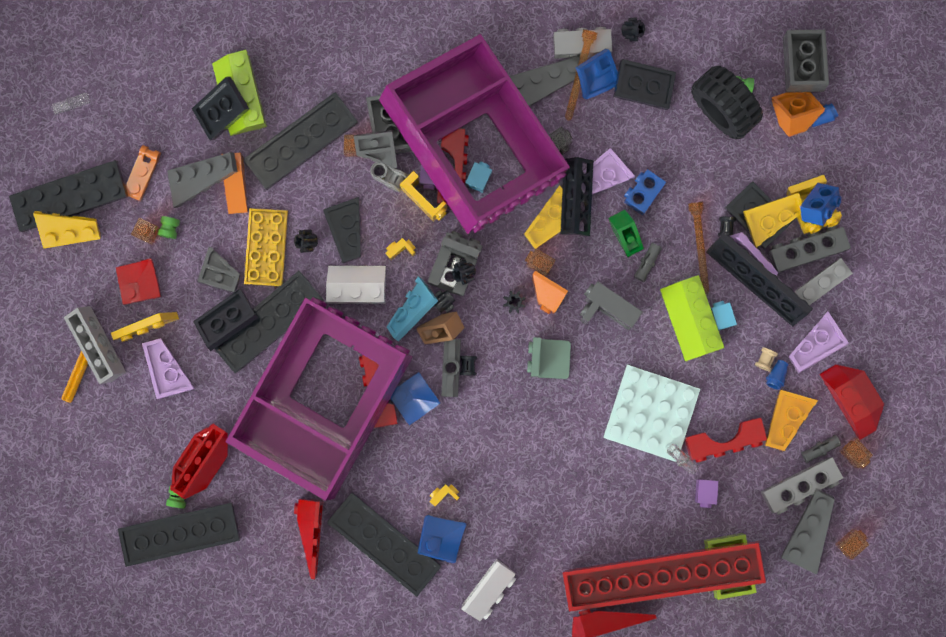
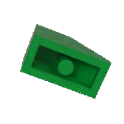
(626, 233)

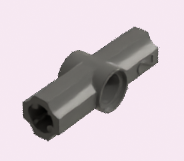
(450, 381)

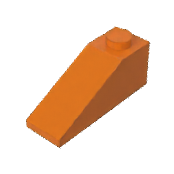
(236, 188)

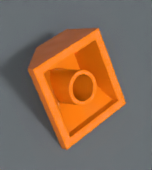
(796, 111)
(548, 293)

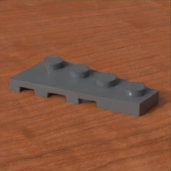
(545, 80)
(199, 177)
(810, 533)

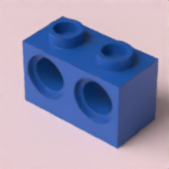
(647, 194)
(820, 204)

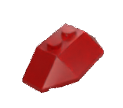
(855, 398)
(199, 462)

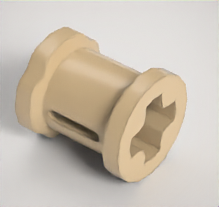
(766, 359)

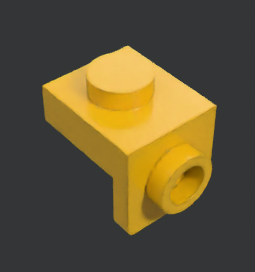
(396, 248)
(438, 494)

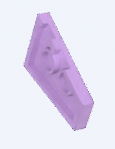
(608, 172)

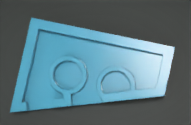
(414, 308)

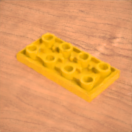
(266, 247)

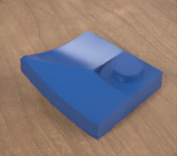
(597, 74)
(414, 398)
(441, 538)

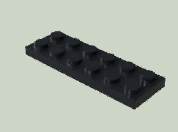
(300, 141)
(70, 194)
(759, 279)
(273, 320)
(179, 534)
(383, 544)

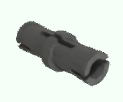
(647, 262)
(821, 448)

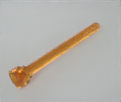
(588, 38)
(696, 211)

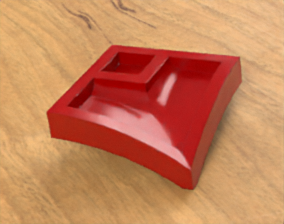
(138, 282)

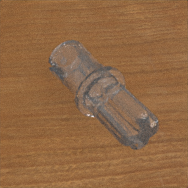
(70, 103)
(682, 459)

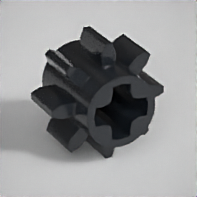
(633, 29)
(305, 241)
(464, 272)
(516, 296)
(445, 301)

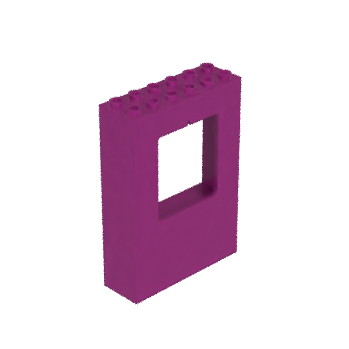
(454, 93)
(294, 437)

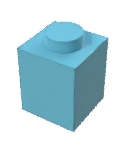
(479, 176)
(723, 315)

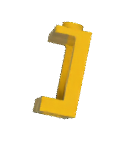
(408, 187)
(804, 189)

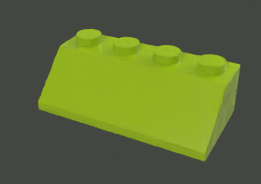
(240, 69)
(692, 318)

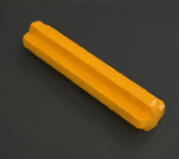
(75, 378)

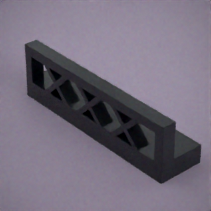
(573, 196)

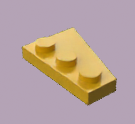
(770, 217)
(547, 222)
(65, 230)
(143, 326)

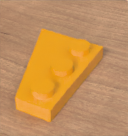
(787, 418)

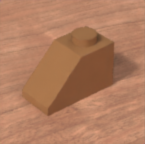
(441, 329)

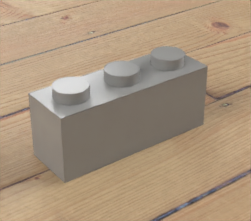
(570, 44)
(824, 281)

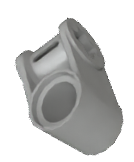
(389, 176)

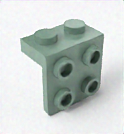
(549, 358)

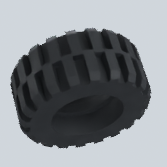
(727, 102)

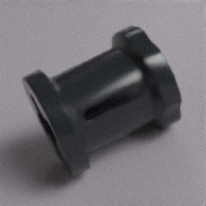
(726, 225)
(468, 365)

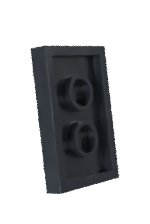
(644, 84)
(220, 108)
(749, 198)
(225, 319)

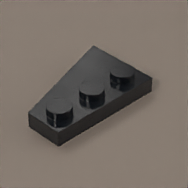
(345, 228)

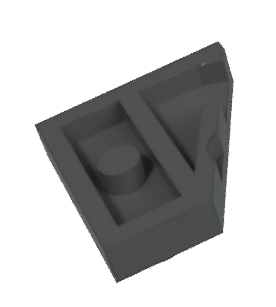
(377, 147)
(218, 273)

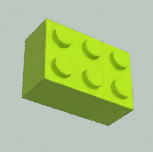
(724, 541)

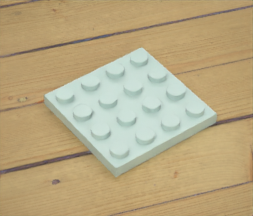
(651, 412)

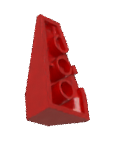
(309, 522)
(603, 622)

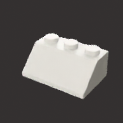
(356, 285)
(489, 591)

